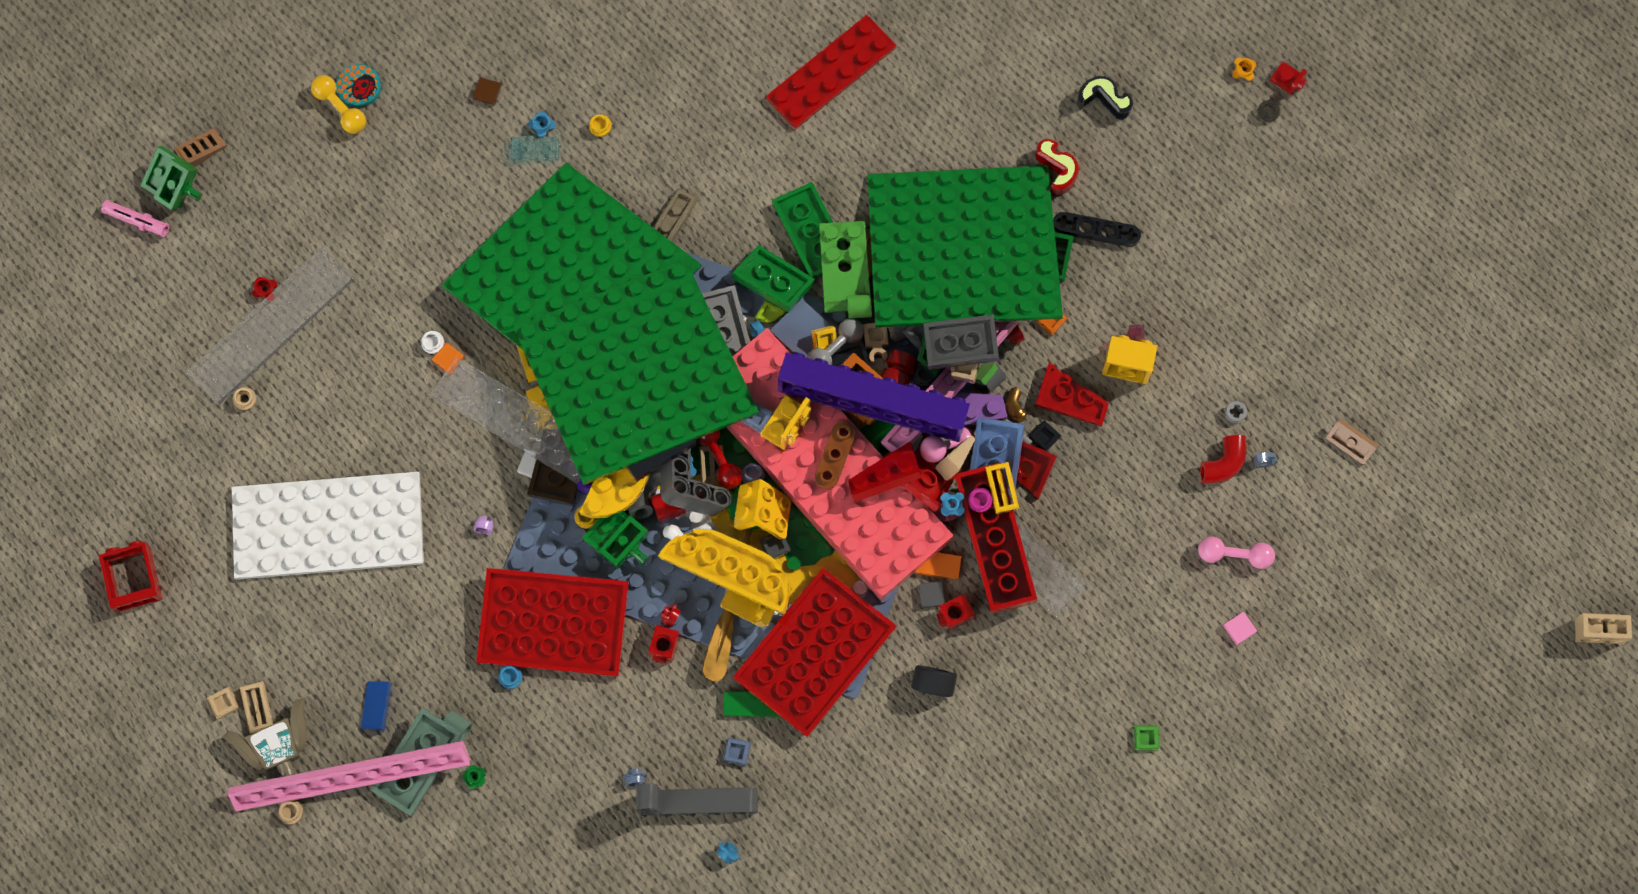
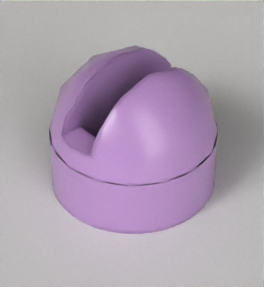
(482, 522)

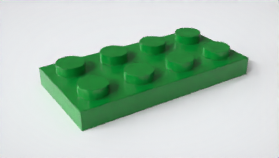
(800, 215)

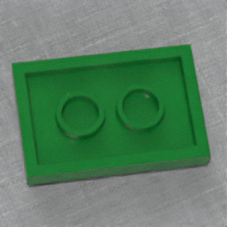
(773, 278)

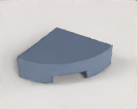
(1264, 459)

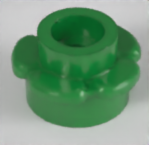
(474, 783)

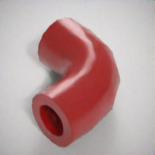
(1229, 464)

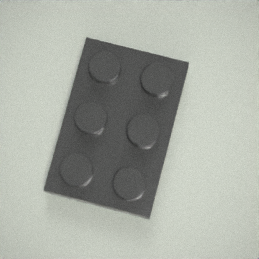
(961, 342)

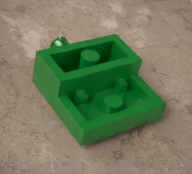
(170, 179)
(617, 538)

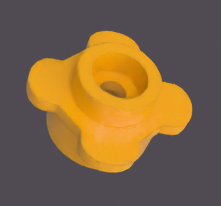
(1244, 63)

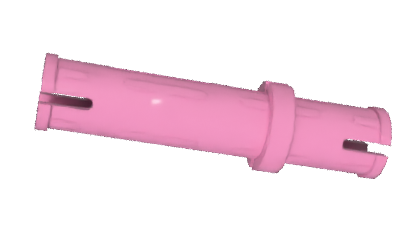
(158, 227)

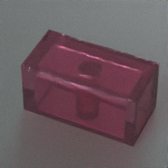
(1136, 332)

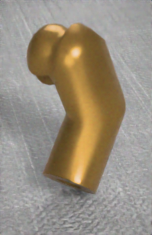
(1013, 407)

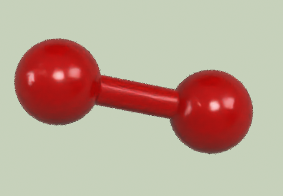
(728, 474)

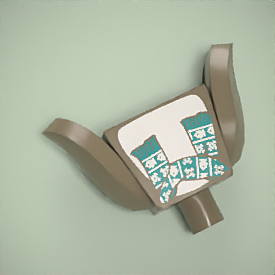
(275, 744)

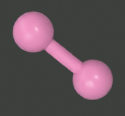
(934, 448)
(1260, 554)

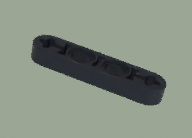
(1097, 225)

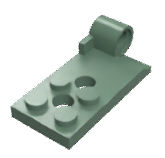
(423, 733)

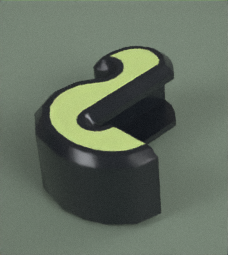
(1107, 92)

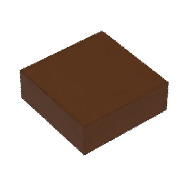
(487, 91)

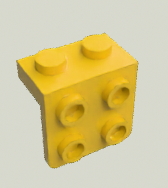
(762, 507)

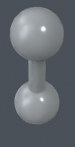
(849, 332)

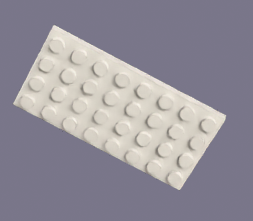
(327, 525)

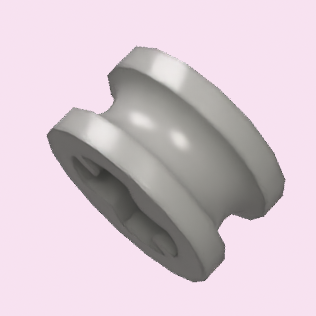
(1230, 407)

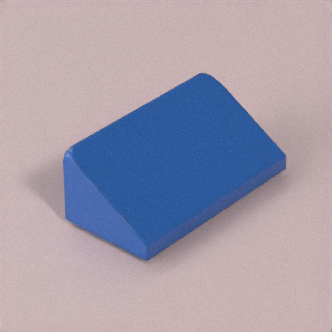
(376, 705)

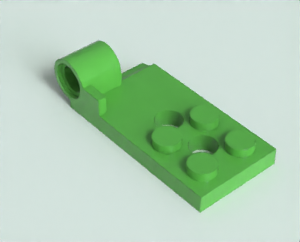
(849, 289)

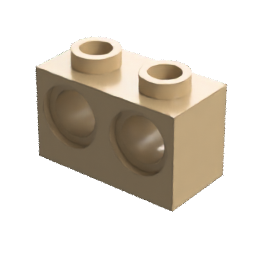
(1603, 628)

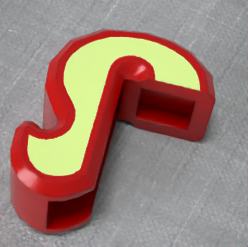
(1060, 163)

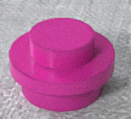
(980, 500)

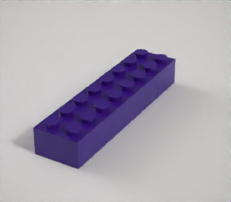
(873, 396)

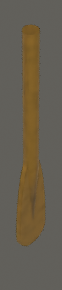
(719, 647)

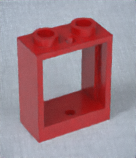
(134, 599)

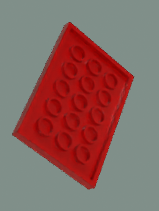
(552, 622)
(814, 652)

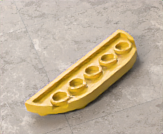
(612, 494)
(730, 566)

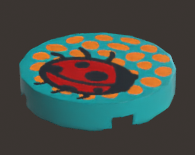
(358, 85)

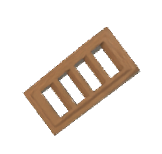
(197, 159)

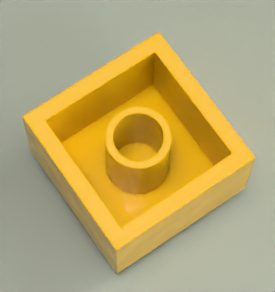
(1129, 359)

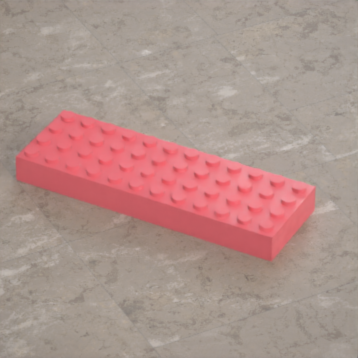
(878, 536)

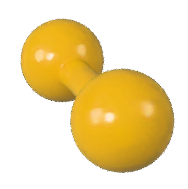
(352, 119)

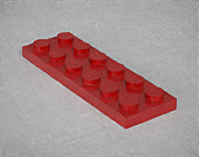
(831, 71)

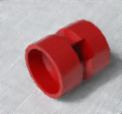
(900, 367)

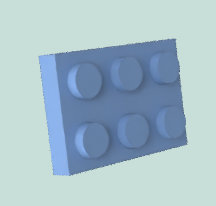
(996, 443)

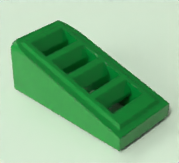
(1065, 239)

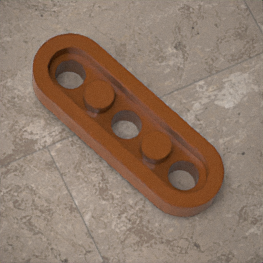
(835, 465)

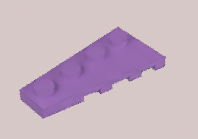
(983, 406)

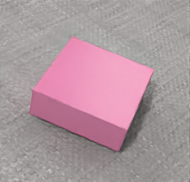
(1240, 628)

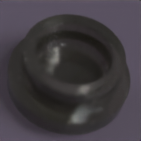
(1269, 111)

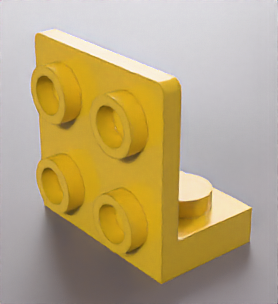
(785, 422)
(747, 609)

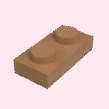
(1351, 441)

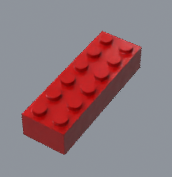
(997, 546)

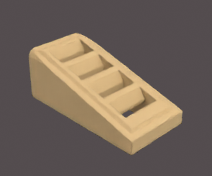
(953, 462)

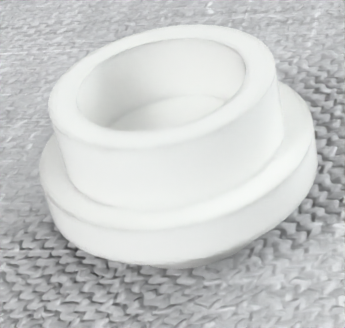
(432, 342)

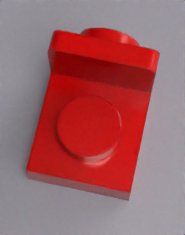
(1289, 78)

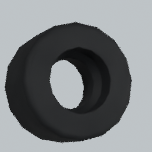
(934, 681)

